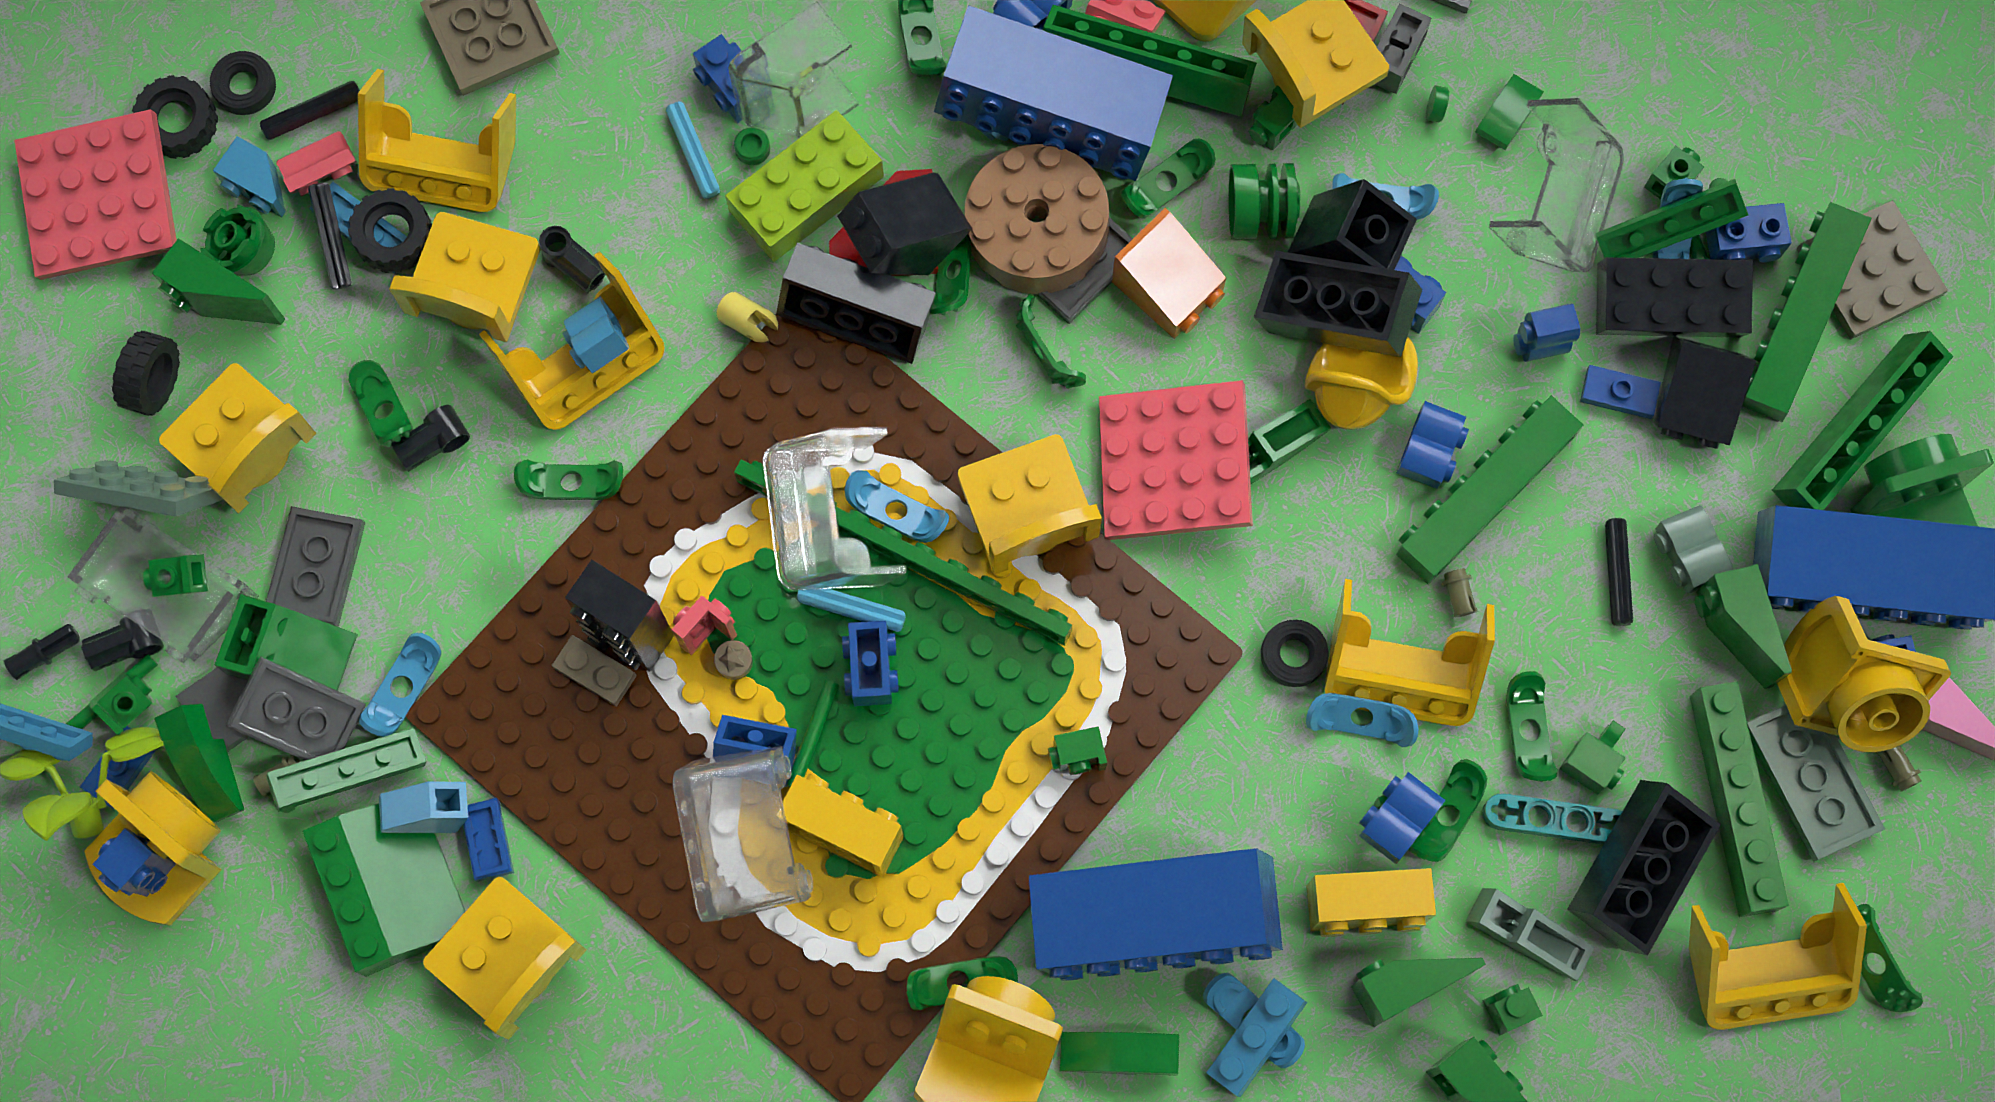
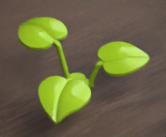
(51, 812)

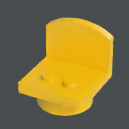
(1315, 55)
(469, 275)
(236, 435)
(1027, 501)
(1856, 686)
(174, 830)
(501, 955)
(990, 1045)

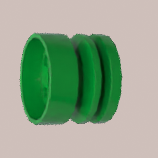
(1262, 201)

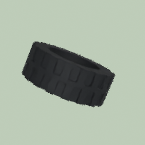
(203, 119)
(371, 211)
(145, 373)

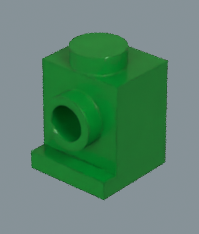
(1273, 120)
(1684, 161)
(176, 575)
(123, 686)
(1078, 751)
(1512, 1008)

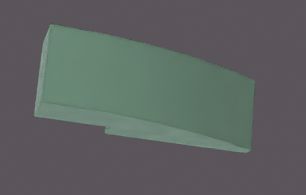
(1530, 933)

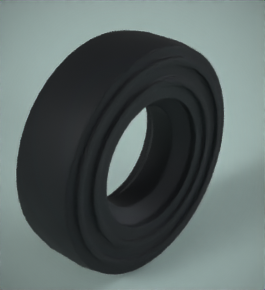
(239, 62)
(1294, 630)

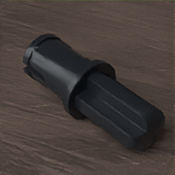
(41, 651)

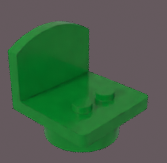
(1923, 482)

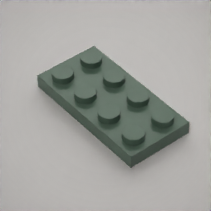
(137, 488)
(1814, 783)

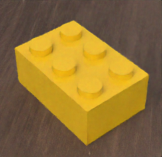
(842, 824)
(1370, 901)

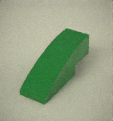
(1284, 438)
(200, 761)
(1120, 1053)

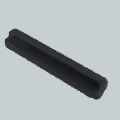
(310, 110)
(329, 236)
(1619, 572)

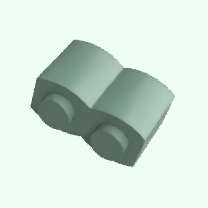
(1692, 548)

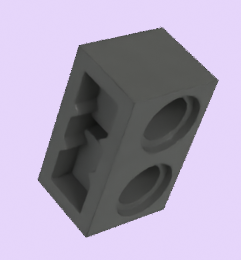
(1401, 44)

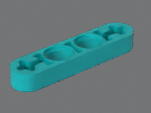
(1557, 815)

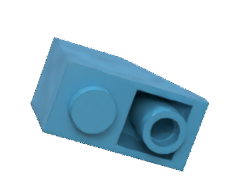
(252, 174)
(424, 808)

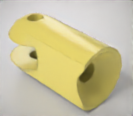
(744, 316)

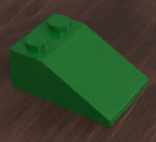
(211, 289)
(1743, 620)
(1403, 983)

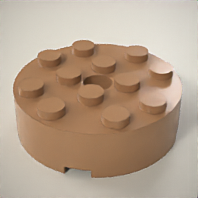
(1042, 184)

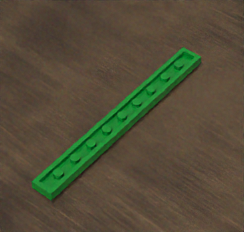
(922, 560)

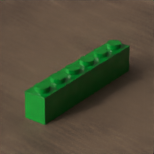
(1197, 72)
(1806, 310)
(1863, 422)
(1489, 489)
(1738, 799)

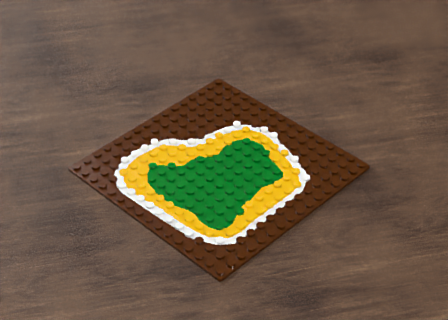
(950, 756)

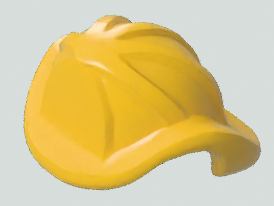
(1360, 385)

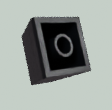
(905, 225)
(1354, 226)
(1702, 392)

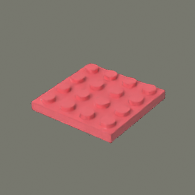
(95, 194)
(1175, 460)

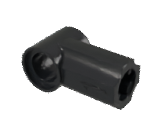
(572, 260)
(439, 433)
(119, 644)

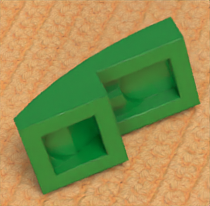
(1508, 112)

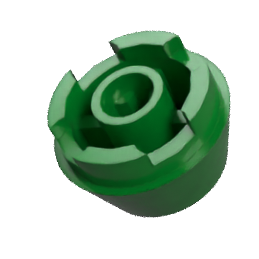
(239, 240)

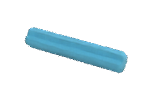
(692, 150)
(852, 607)

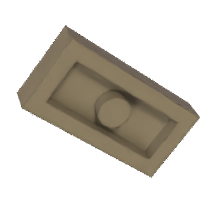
(594, 670)

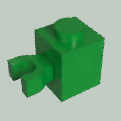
(1594, 760)

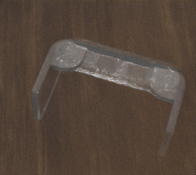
(786, 78)
(1575, 189)
(804, 512)

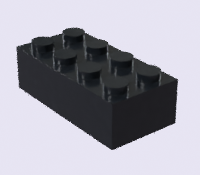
(1674, 297)
(853, 303)
(1338, 303)
(619, 617)
(1644, 867)

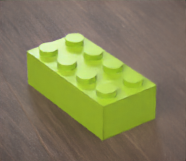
(804, 185)

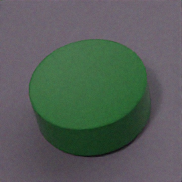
(1437, 104)
(752, 146)

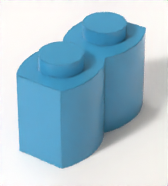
(594, 335)

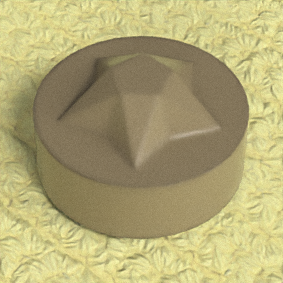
(733, 660)

